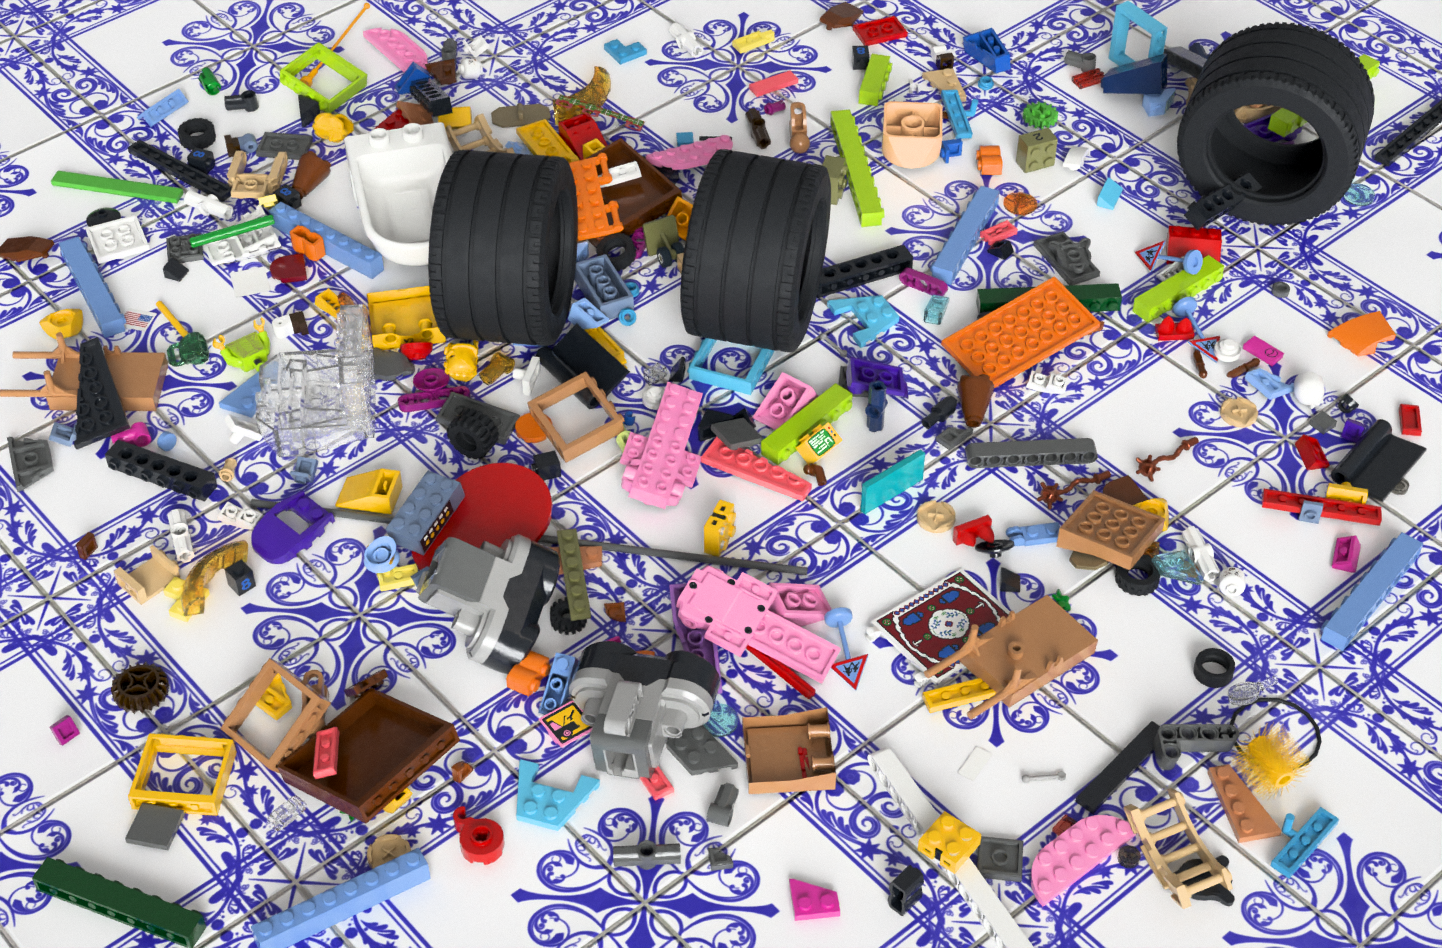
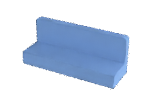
(164, 108)

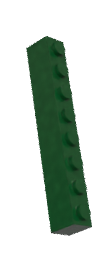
(1093, 297)
(119, 902)

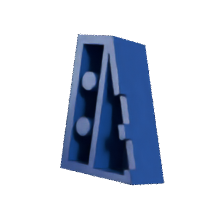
(988, 50)

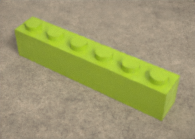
(1181, 285)
(824, 409)

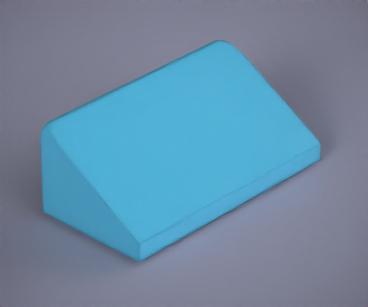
(1109, 194)

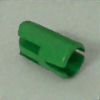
(209, 81)

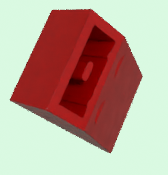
(579, 131)

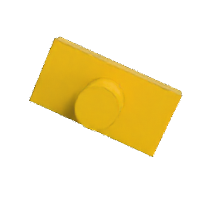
(1346, 492)

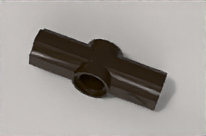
(758, 128)

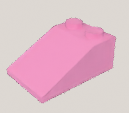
(784, 401)
(799, 603)

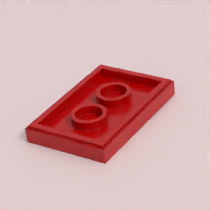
(880, 31)

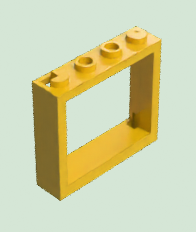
(184, 745)

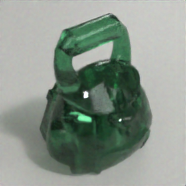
(191, 349)

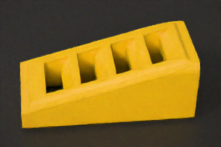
(328, 295)

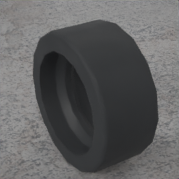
(1218, 656)

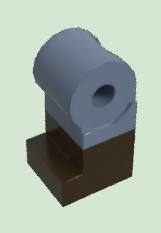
(244, 143)

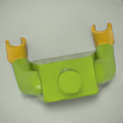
(248, 351)

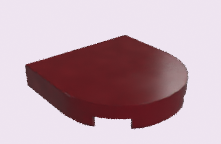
(289, 268)

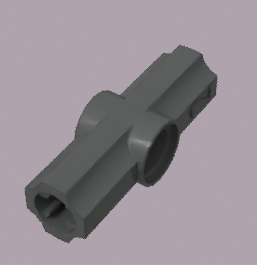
(646, 855)

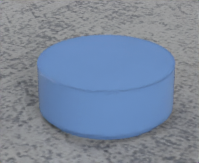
(166, 441)

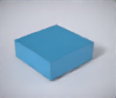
(684, 138)

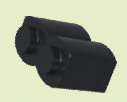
(906, 890)

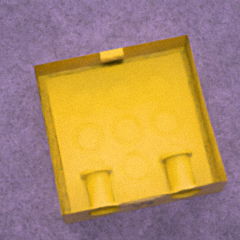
(402, 318)

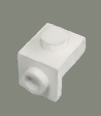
(476, 47)

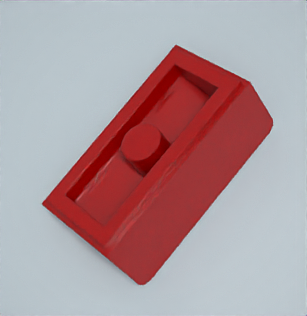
(1311, 453)

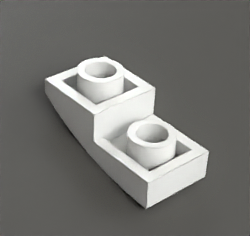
(1075, 157)
(1052, 384)
(236, 516)

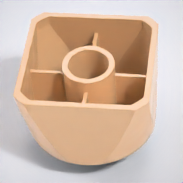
(912, 133)

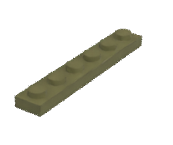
(573, 574)

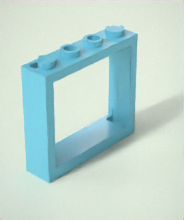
(1124, 13)
(726, 381)

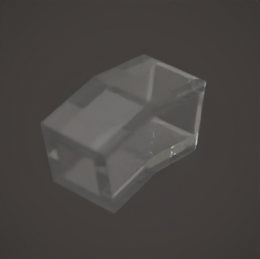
(655, 374)

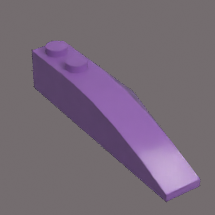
(693, 639)

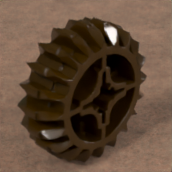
(140, 687)

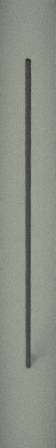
(605, 546)

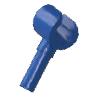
(629, 420)

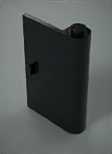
(582, 353)
(1378, 461)

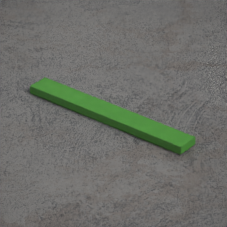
(117, 187)

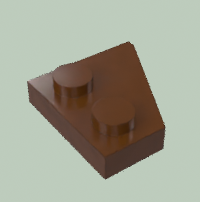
(443, 71)
(373, 680)

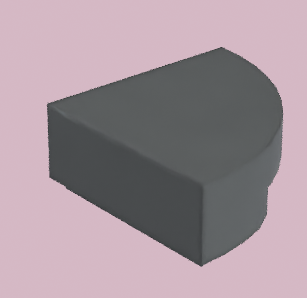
(719, 860)

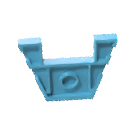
(871, 311)
(545, 804)

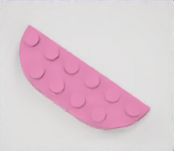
(396, 47)
(690, 155)
(1076, 853)

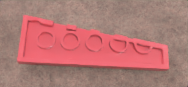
(755, 469)

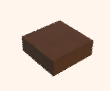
(86, 546)

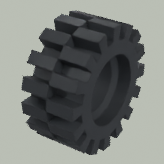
(564, 624)

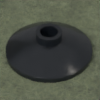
(102, 216)
(996, 548)

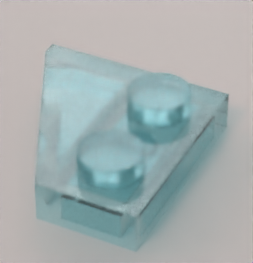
(1177, 566)

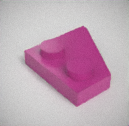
(813, 901)

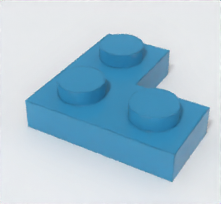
(624, 54)

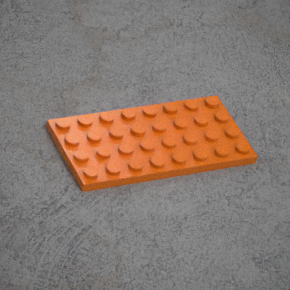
(1021, 333)

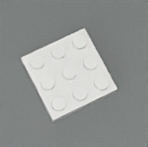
(117, 239)

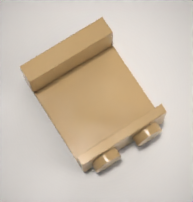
(149, 577)

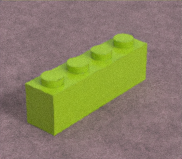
(875, 80)

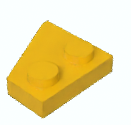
(275, 699)

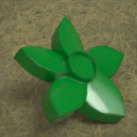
(1062, 600)

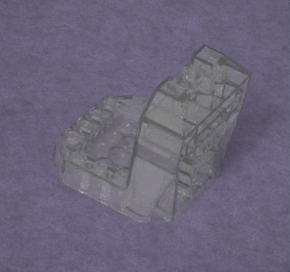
(320, 395)

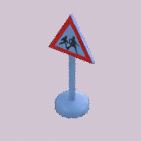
(1191, 262)
(1205, 345)
(850, 669)

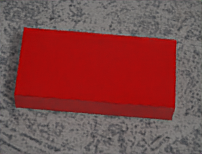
(1410, 420)

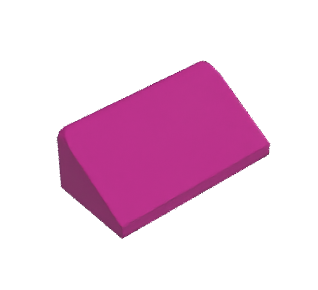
(1346, 554)

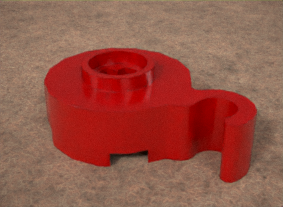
(479, 838)

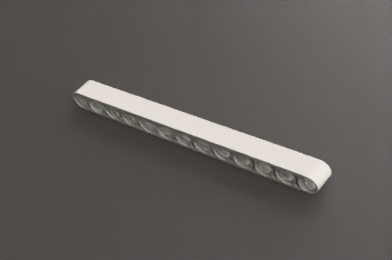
(967, 879)

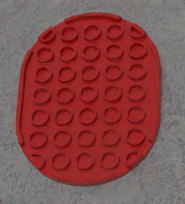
(496, 506)

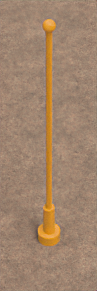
(308, 79)

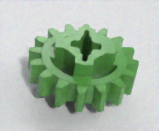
(1040, 115)

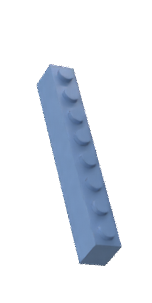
(965, 234)
(335, 243)
(92, 287)
(1371, 591)
(342, 901)

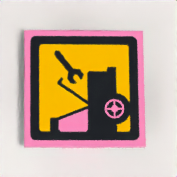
(565, 724)

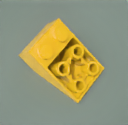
(371, 491)

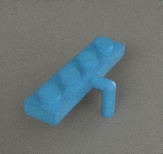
(957, 114)
(1304, 841)

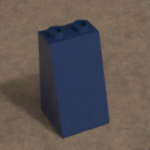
(1139, 77)

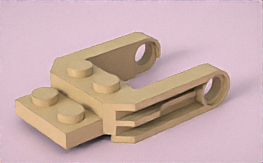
(255, 185)

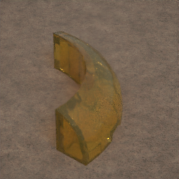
(594, 93)
(204, 570)

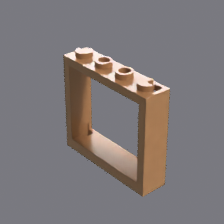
(587, 441)
(298, 732)

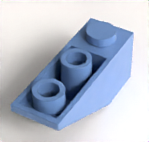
(558, 683)

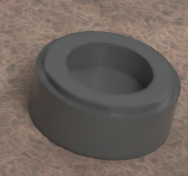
(1280, 289)

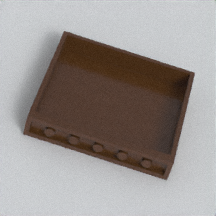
(640, 198)
(379, 754)

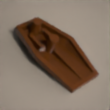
(841, 16)
(25, 248)

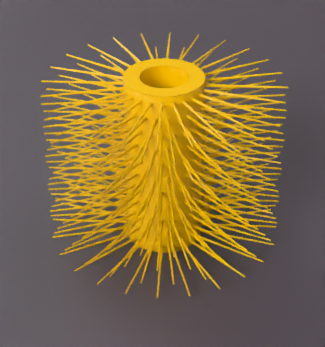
(1270, 761)

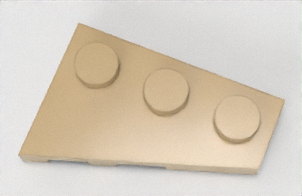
(945, 80)

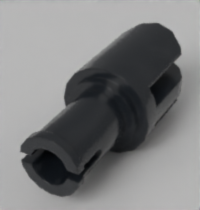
(940, 412)

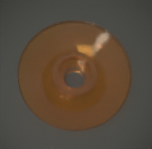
(1020, 203)

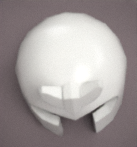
(1309, 389)

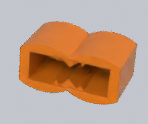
(989, 160)
(307, 243)
(528, 673)

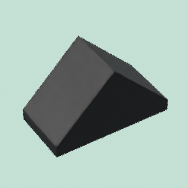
(308, 110)
(711, 417)

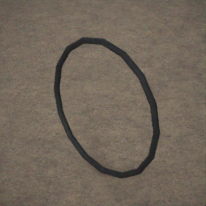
(1289, 704)

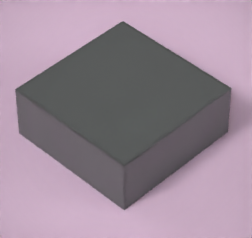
(1323, 422)

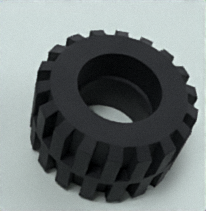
(472, 433)

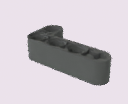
(1178, 738)

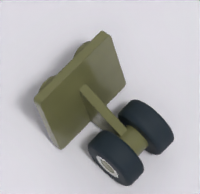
(663, 239)

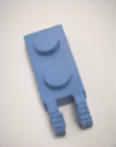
(1034, 534)

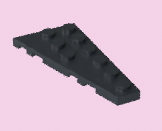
(98, 400)

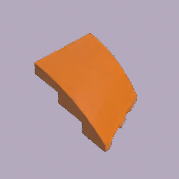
(1363, 333)

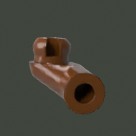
(816, 471)

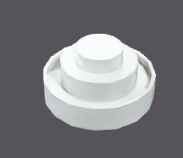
(1227, 350)
(652, 397)

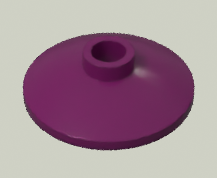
(431, 379)

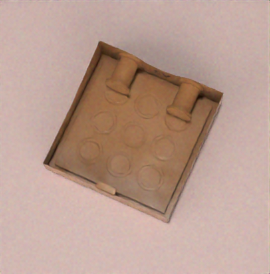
(1110, 530)
(773, 754)

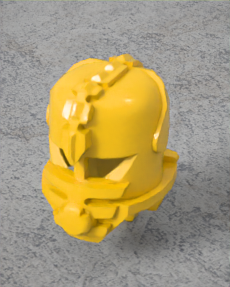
(332, 126)
(464, 363)

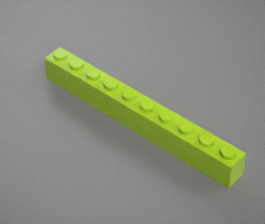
(1286, 122)
(859, 173)

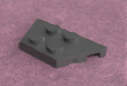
(30, 461)
(700, 751)

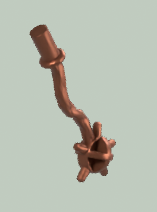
(1148, 467)
(1050, 494)

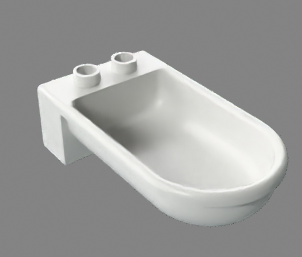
(390, 163)

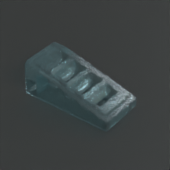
(936, 309)

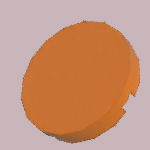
(529, 430)

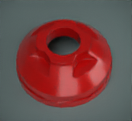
(416, 350)

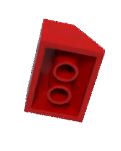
(1184, 239)

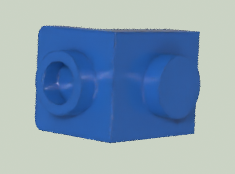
(950, 149)

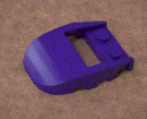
(279, 542)

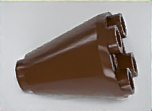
(310, 173)
(974, 397)

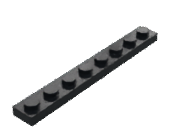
(1410, 136)
(180, 170)

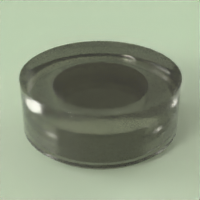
(1401, 488)
(1129, 856)

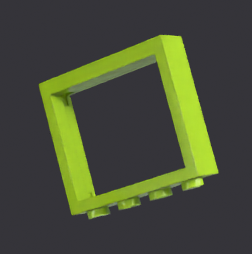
(335, 62)

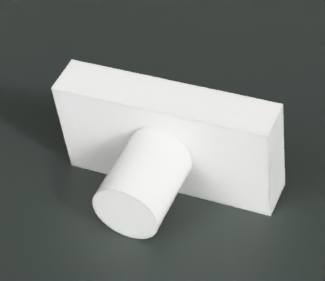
(529, 375)
(241, 428)

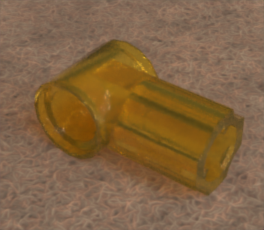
(499, 364)

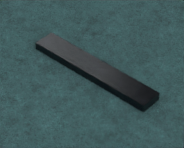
(1118, 770)

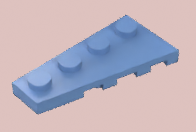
(243, 398)

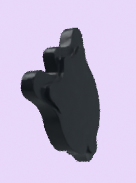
(1214, 892)

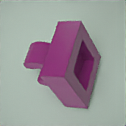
(64, 730)

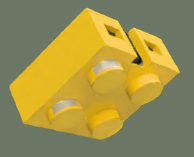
(719, 528)
(949, 842)

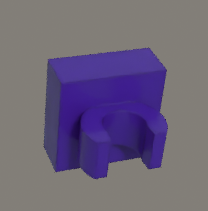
(1353, 430)

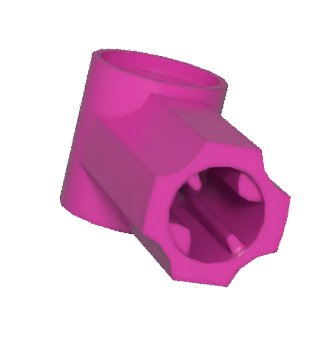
(136, 435)

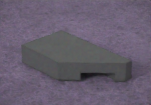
(952, 436)

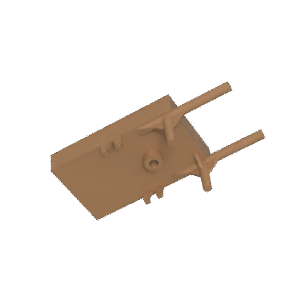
(136, 376)
(1022, 652)

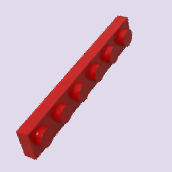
(1331, 508)

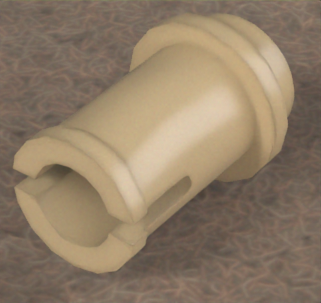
(227, 472)

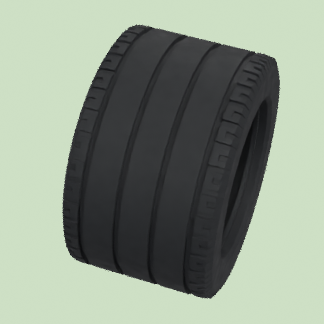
(1289, 70)
(503, 247)
(755, 250)

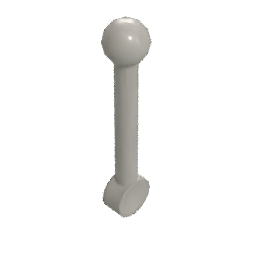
(843, 353)
(1061, 776)

